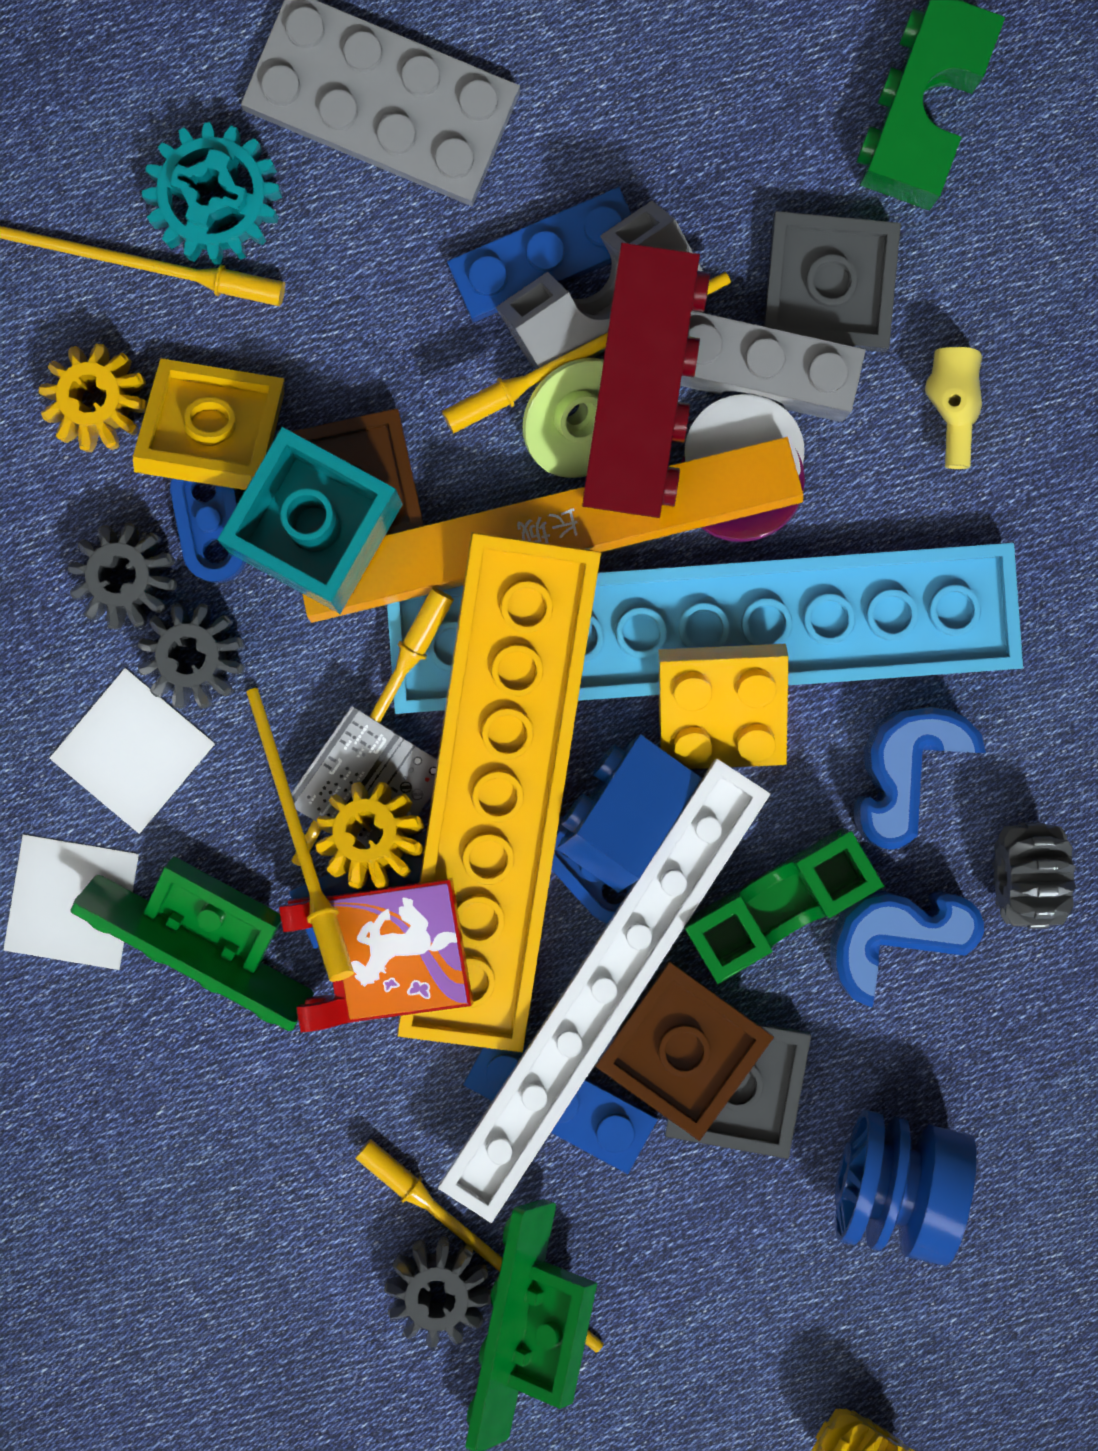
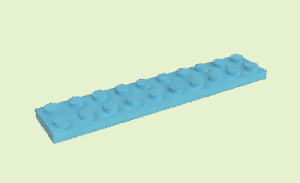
(834, 613)

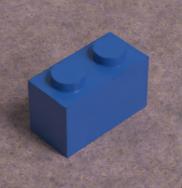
(627, 813)

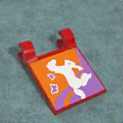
(402, 954)

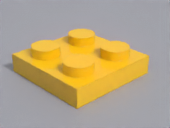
(208, 424)
(724, 705)

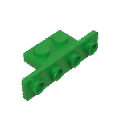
(202, 933)
(533, 1329)

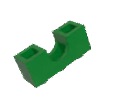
(948, 48)
(780, 901)

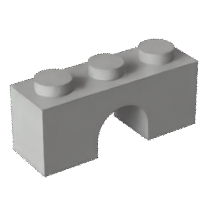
(553, 323)
(784, 366)

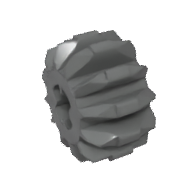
(112, 557)
(174, 670)
(1033, 875)
(418, 1302)

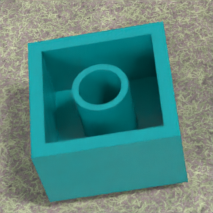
(311, 520)

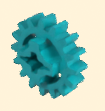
(221, 168)

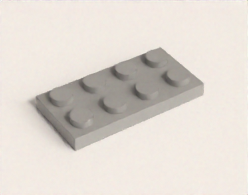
(381, 98)

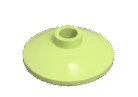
(553, 438)

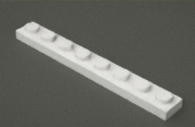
(603, 991)

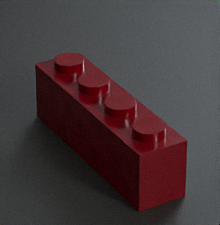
(642, 380)

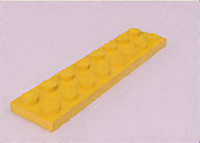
(505, 772)

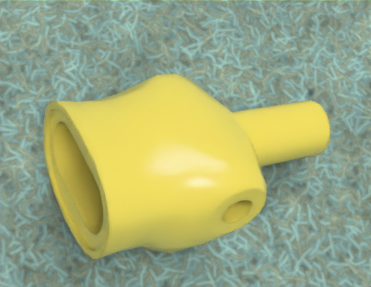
(957, 397)

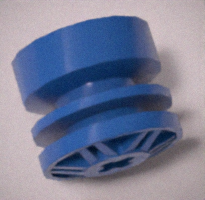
(918, 1189)

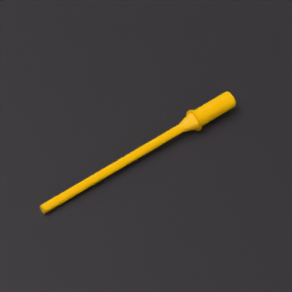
(216, 279)
(508, 390)
(410, 653)
(322, 914)
(413, 1191)

